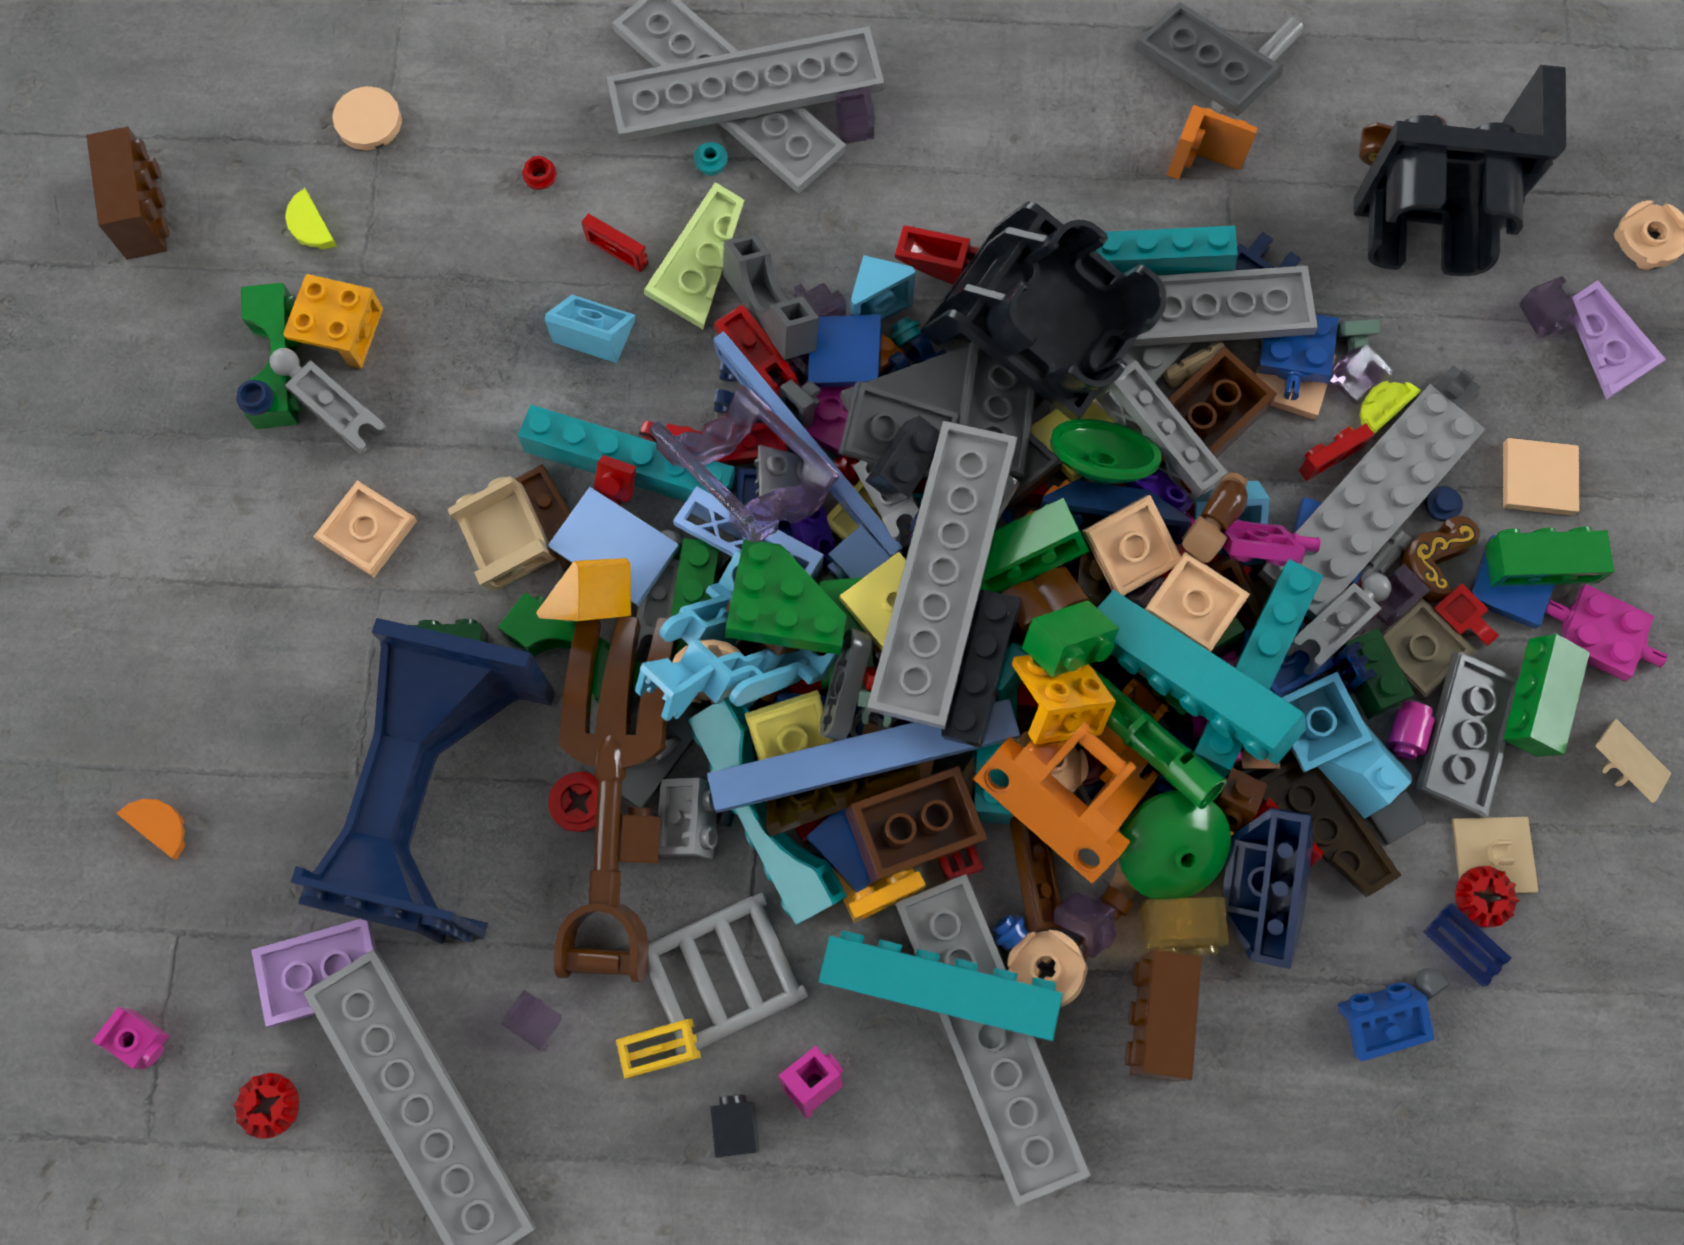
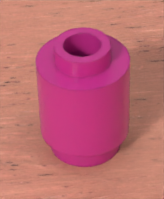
(1411, 730)

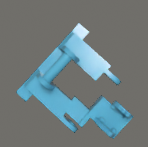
(733, 675)

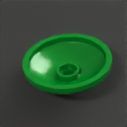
(1105, 451)
(1160, 836)

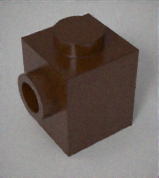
(1240, 798)
(639, 836)

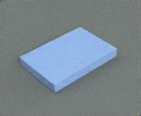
(607, 531)

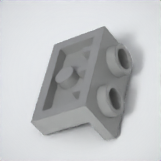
(687, 818)

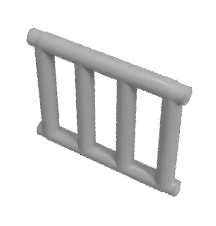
(720, 922)

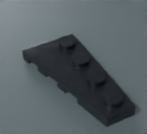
(982, 667)

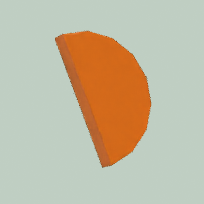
(157, 823)

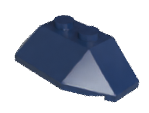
(1095, 501)
(1269, 884)

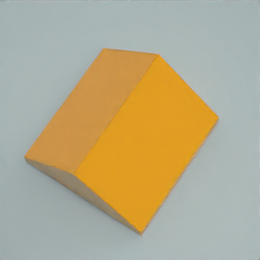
(590, 591)

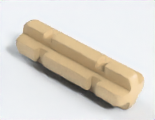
(1190, 365)

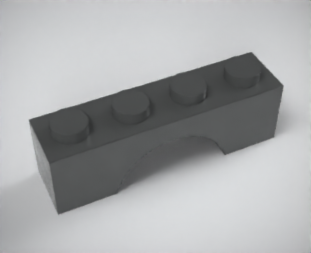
(788, 323)

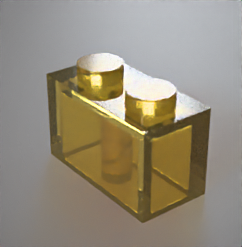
(1185, 925)

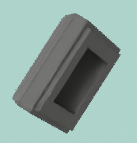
(1397, 818)

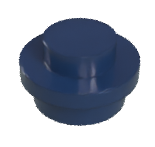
(254, 397)
(1443, 503)

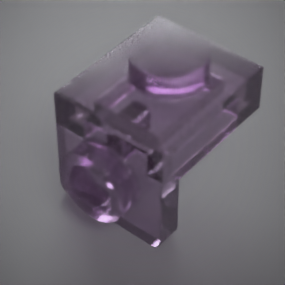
(1089, 920)

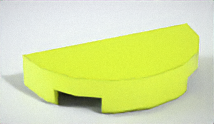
(306, 223)
(1385, 403)

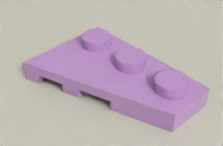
(1612, 340)

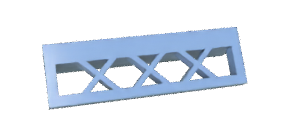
(711, 510)

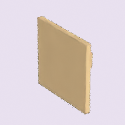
(1632, 760)
(1500, 843)

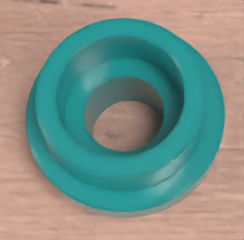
(710, 166)
(905, 331)

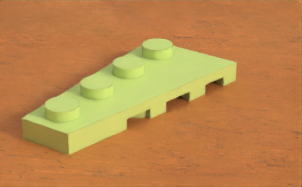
(695, 262)

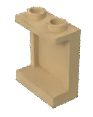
(502, 533)

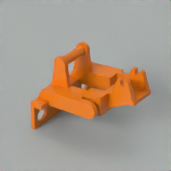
(1055, 811)

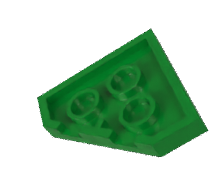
(781, 603)

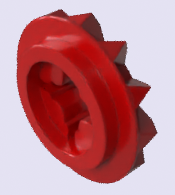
(560, 801)
(1474, 907)
(283, 1111)

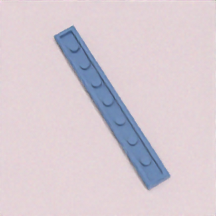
(842, 489)
(846, 760)

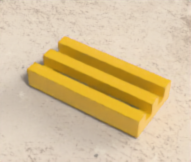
(688, 1040)

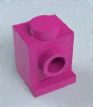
(118, 1031)
(811, 1067)

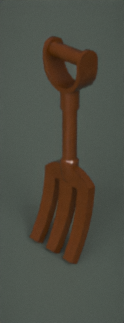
(610, 753)

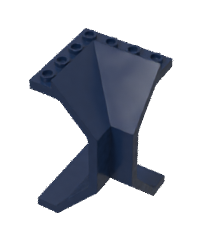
(427, 700)

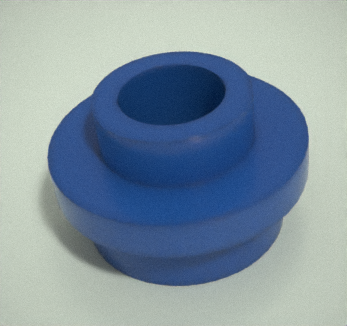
(1009, 931)

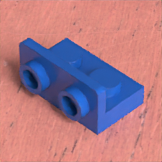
(1387, 1020)

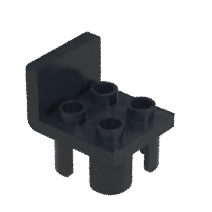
(1463, 178)
(1050, 306)

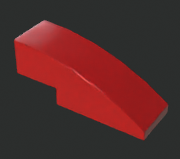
(934, 252)

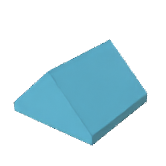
(882, 288)
(589, 327)

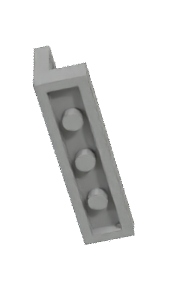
(1182, 448)

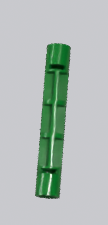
(1162, 750)

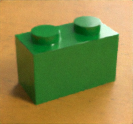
(1070, 638)

